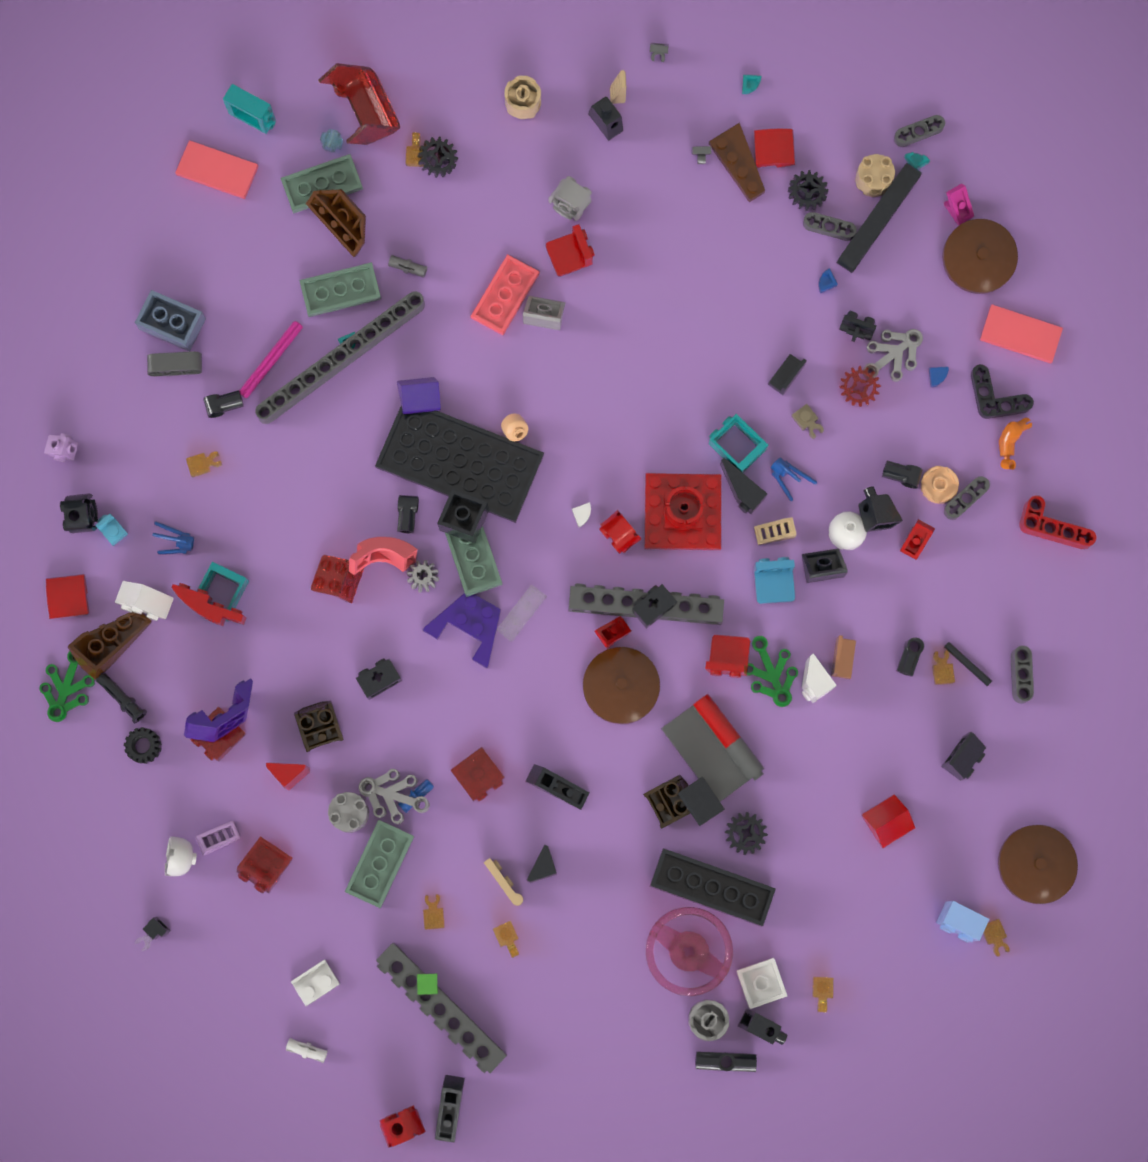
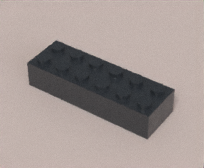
(712, 887)

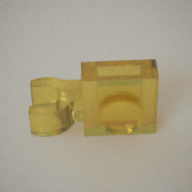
(412, 151)
(506, 936)
(822, 990)

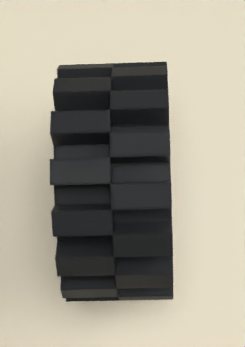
(130, 745)

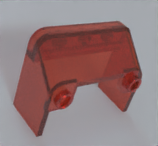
(367, 100)

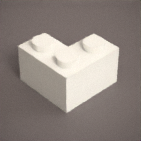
(144, 599)

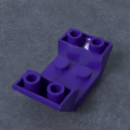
(200, 727)

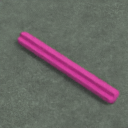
(270, 359)

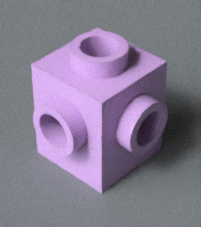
(61, 447)

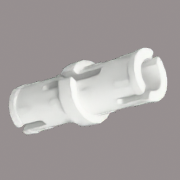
(306, 1050)

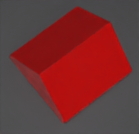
(288, 774)
(889, 820)

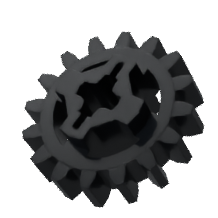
(444, 153)
(815, 186)
(754, 837)

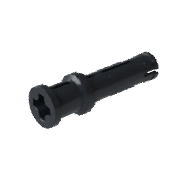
(126, 703)

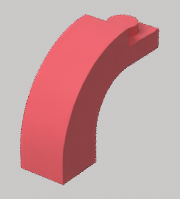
(383, 550)

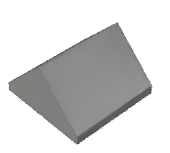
(543, 313)

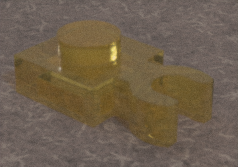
(200, 463)
(943, 672)
(433, 916)
(994, 934)

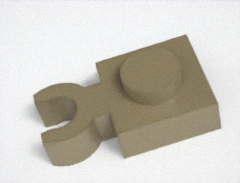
(806, 419)

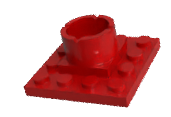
(680, 529)

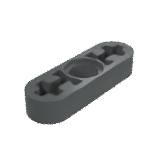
(925, 123)
(815, 227)
(972, 485)

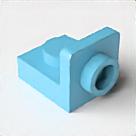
(111, 529)

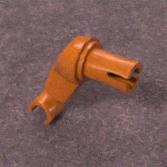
(1007, 441)

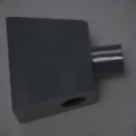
(604, 115)
(878, 511)
(757, 1025)

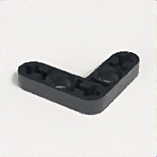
(990, 400)

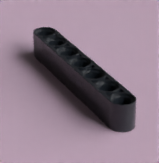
(879, 218)

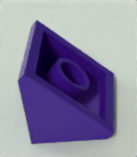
(419, 395)

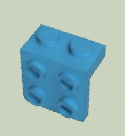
(774, 580)

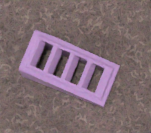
(199, 838)

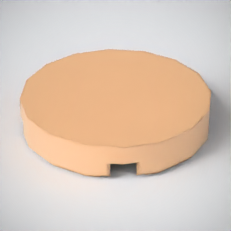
(939, 484)

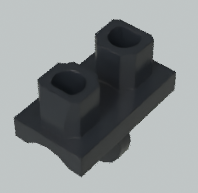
(858, 328)

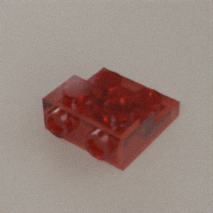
(223, 745)
(478, 775)
(263, 865)

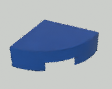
(827, 281)
(937, 375)

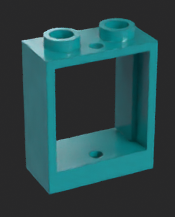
(249, 109)
(729, 422)
(228, 574)

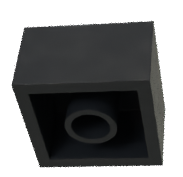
(463, 516)

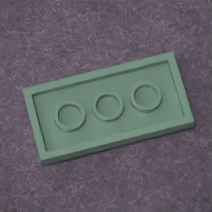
(326, 176)
(340, 289)
(474, 563)
(379, 864)

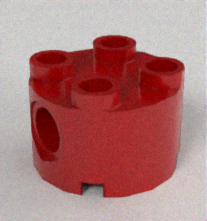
(620, 531)
(411, 1124)

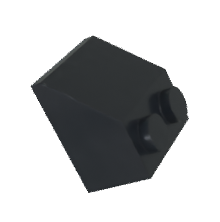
(964, 756)

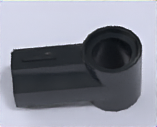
(218, 404)
(907, 475)
(407, 510)
(909, 658)

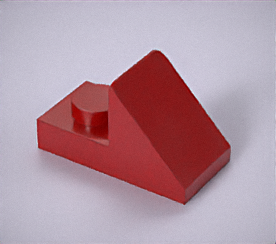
(917, 539)
(613, 631)

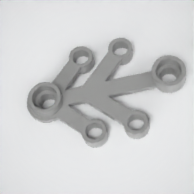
(895, 352)
(390, 794)

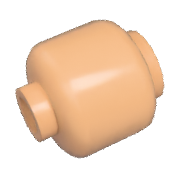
(514, 427)

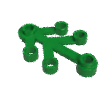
(772, 675)
(64, 689)

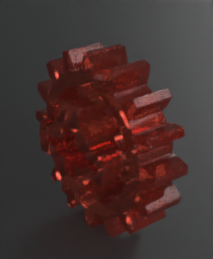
(855, 375)

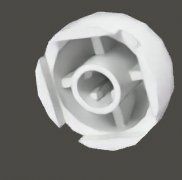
(847, 531)
(179, 857)

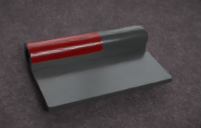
(713, 747)

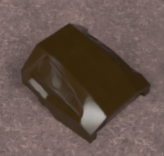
(318, 725)
(667, 802)

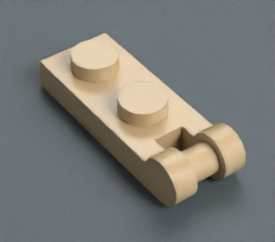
(505, 882)

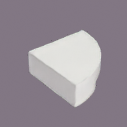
(582, 514)

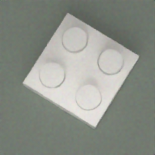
(761, 983)

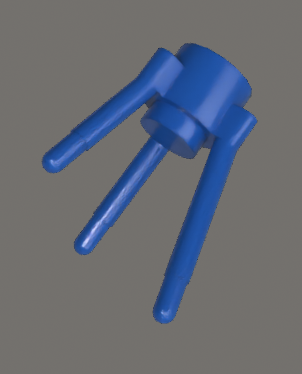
(783, 468)
(184, 541)

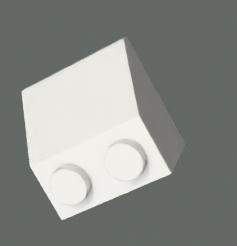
(816, 680)

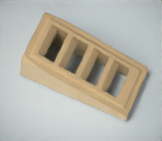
(618, 88)
(787, 521)

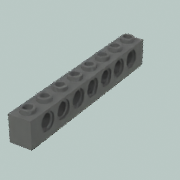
(693, 615)
(496, 1054)

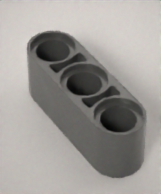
(174, 363)
(1018, 683)

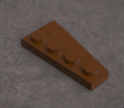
(737, 159)

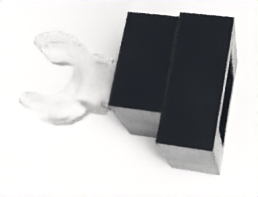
(153, 929)

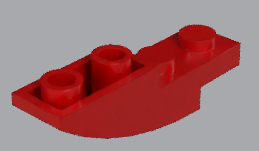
(200, 603)

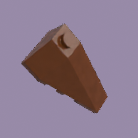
(103, 646)

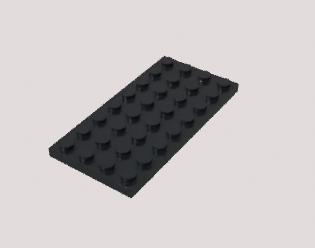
(461, 457)

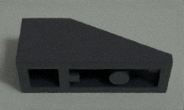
(745, 491)
(557, 786)
(449, 1108)

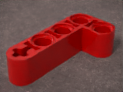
(1057, 526)

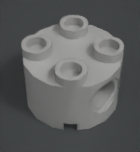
(570, 198)
(348, 812)
(708, 1020)

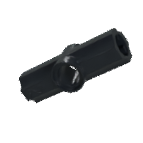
(739, 1061)

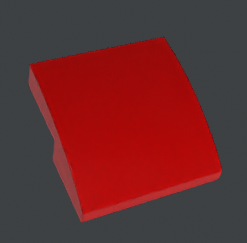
(774, 147)
(67, 596)

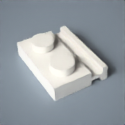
(315, 982)

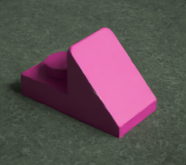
(959, 204)

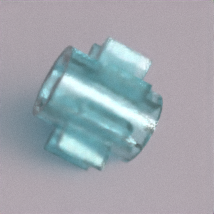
(331, 140)

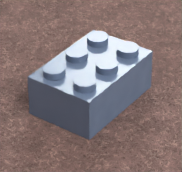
(170, 320)

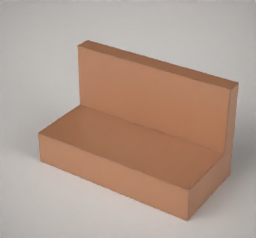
(843, 658)

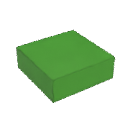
(427, 984)

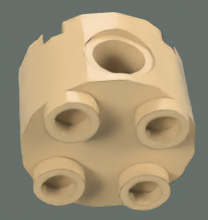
(522, 97)
(875, 175)

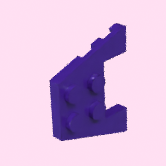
(473, 617)

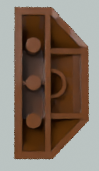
(340, 217)

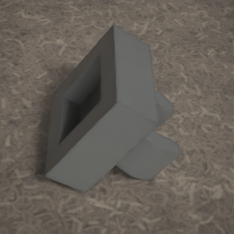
(658, 48)
(701, 151)

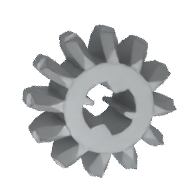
(419, 570)

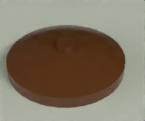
(980, 256)
(621, 685)
(1037, 864)

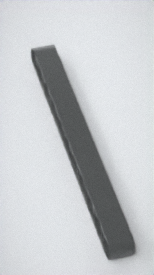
(335, 365)

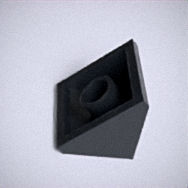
(824, 565)
(701, 801)
(543, 866)

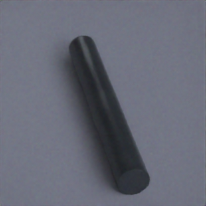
(968, 664)

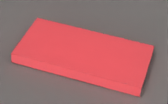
(217, 169)
(505, 294)
(1021, 334)

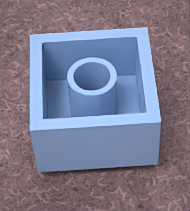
(963, 921)

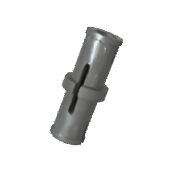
(407, 266)

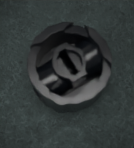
(79, 513)

